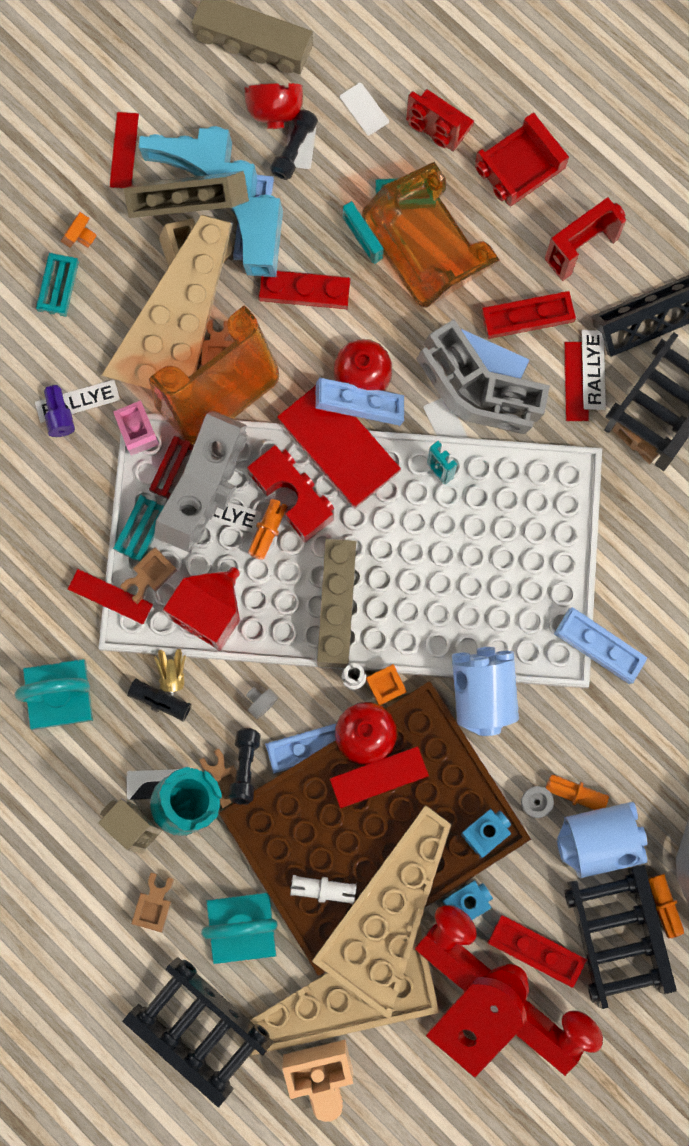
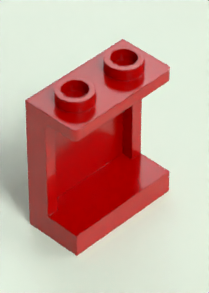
(522, 161)
(603, 217)

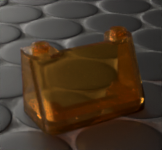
(424, 238)
(223, 384)

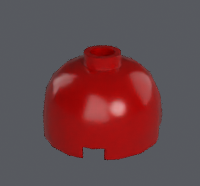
(274, 103)
(364, 365)
(365, 733)

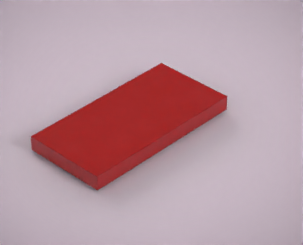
(340, 448)

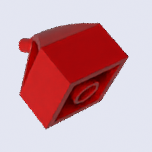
(206, 606)

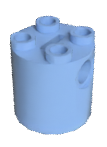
(485, 690)
(602, 840)

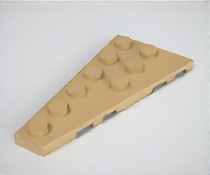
(178, 311)
(379, 930)
(331, 1009)

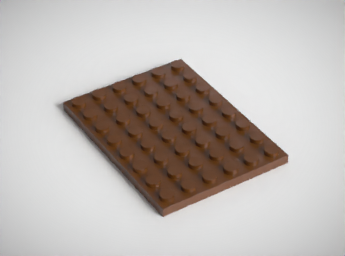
(302, 831)

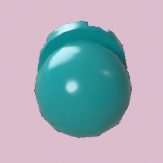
(185, 801)

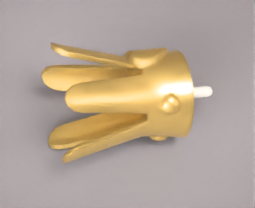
(171, 671)

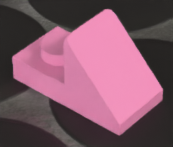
(135, 428)

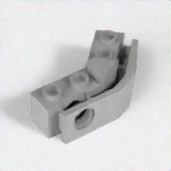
(473, 390)
(203, 483)

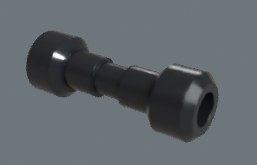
(283, 165)
(242, 790)

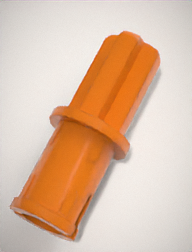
(267, 529)
(576, 793)
(666, 906)

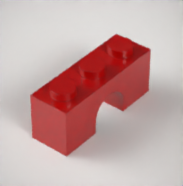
(276, 471)

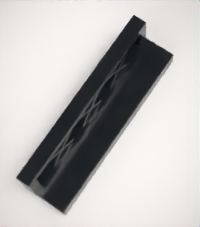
(641, 308)

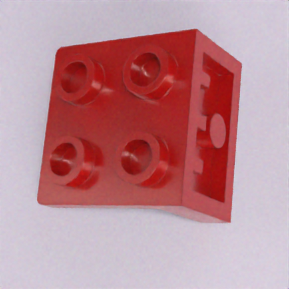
(437, 119)

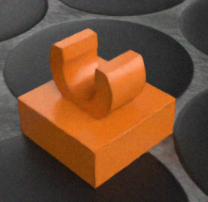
(78, 232)
(386, 684)

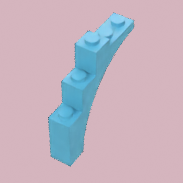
(211, 154)

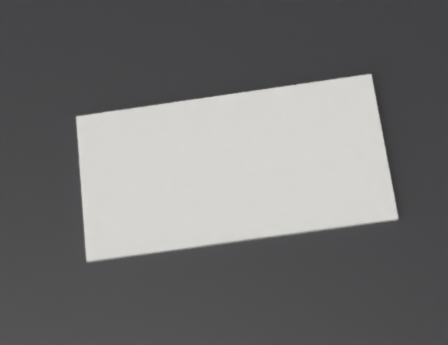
(434, 566)

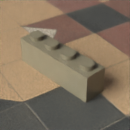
(253, 34)
(186, 194)
(336, 603)
(129, 825)

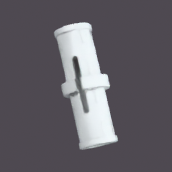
(357, 670)
(323, 889)

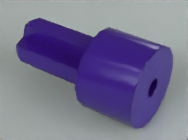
(58, 418)

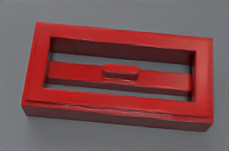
(176, 441)

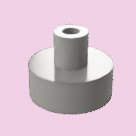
(261, 702)
(544, 799)

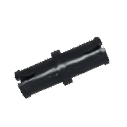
(159, 700)

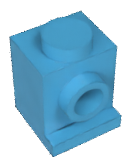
(478, 841)
(478, 892)

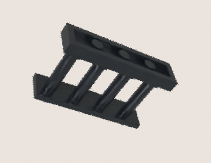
(665, 447)
(650, 945)
(168, 1041)

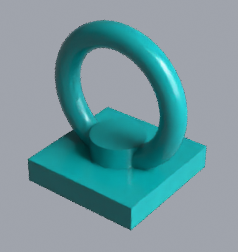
(56, 694)
(241, 928)

